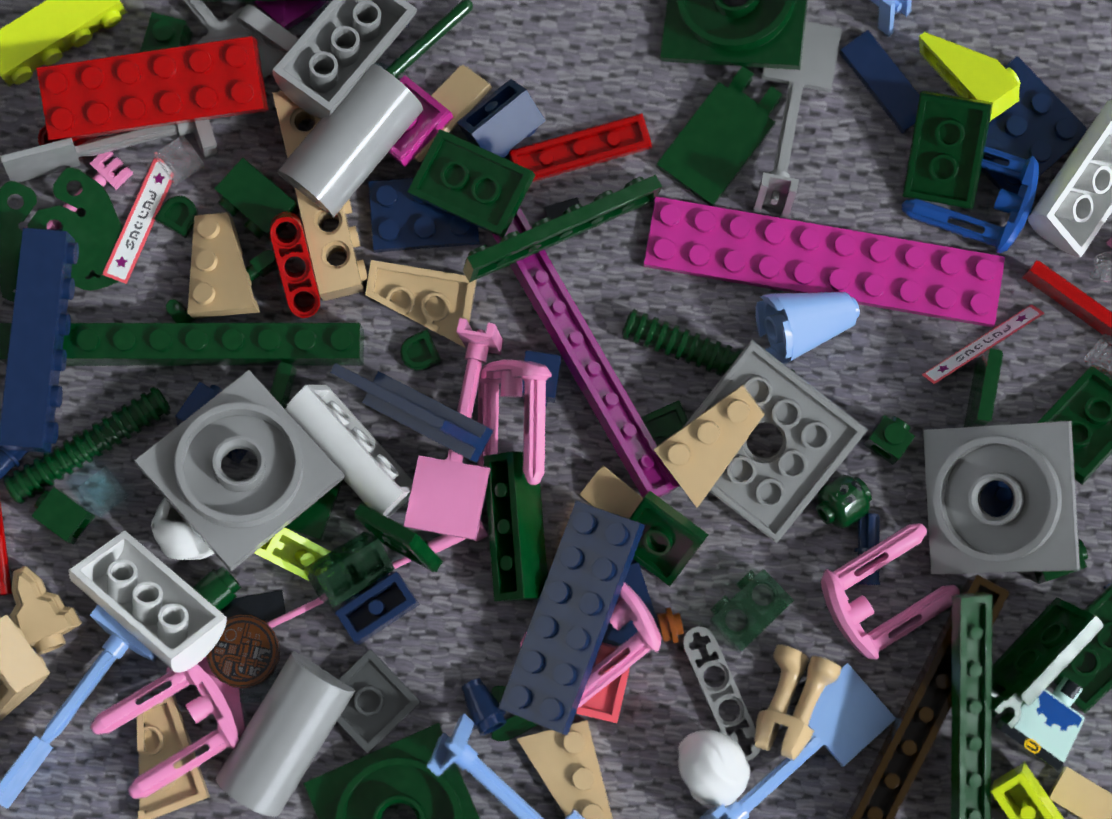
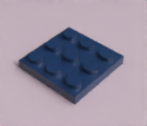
(1032, 126)

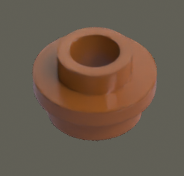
(670, 625)

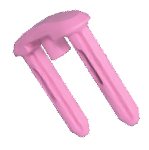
(511, 375)
(849, 615)
(647, 638)
(208, 703)

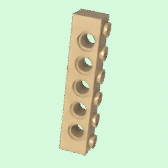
(330, 279)

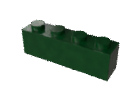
(514, 530)

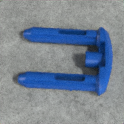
(1017, 205)

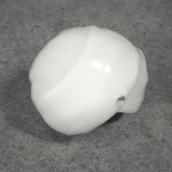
(176, 536)
(713, 767)

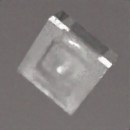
(179, 160)
(1101, 356)

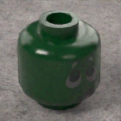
(843, 501)

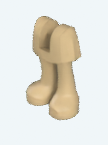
(793, 665)

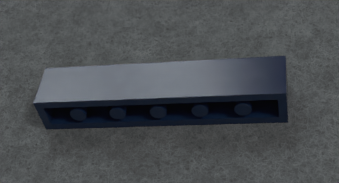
(37, 340)

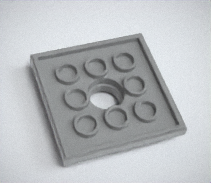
(815, 442)
(1037, 467)
(247, 513)

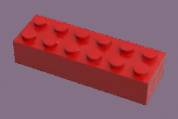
(152, 89)

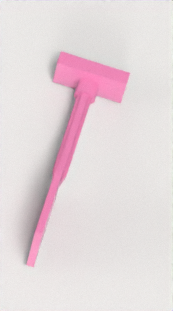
(447, 492)

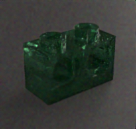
(349, 569)
(755, 615)

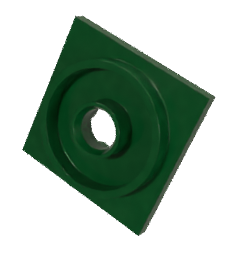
(743, 35)
(393, 776)

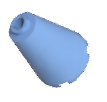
(803, 320)

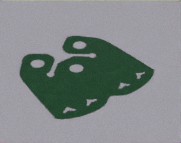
(94, 232)

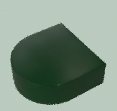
(178, 215)
(419, 352)

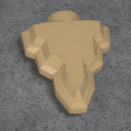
(40, 613)

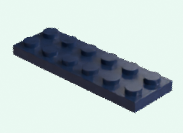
(571, 617)

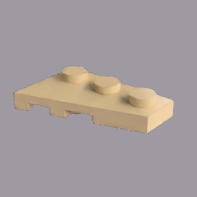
(217, 271)
(423, 295)
(709, 443)
(159, 736)
(570, 769)

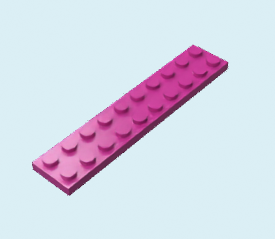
(824, 259)

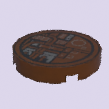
(245, 652)

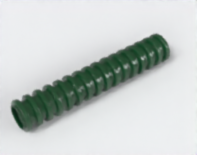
(679, 343)
(86, 445)

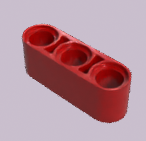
(295, 282)

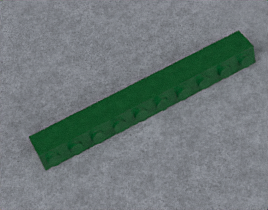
(208, 344)

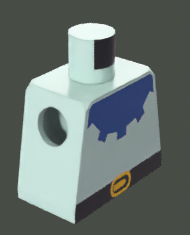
(1049, 724)

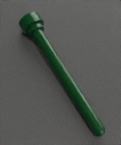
(430, 38)

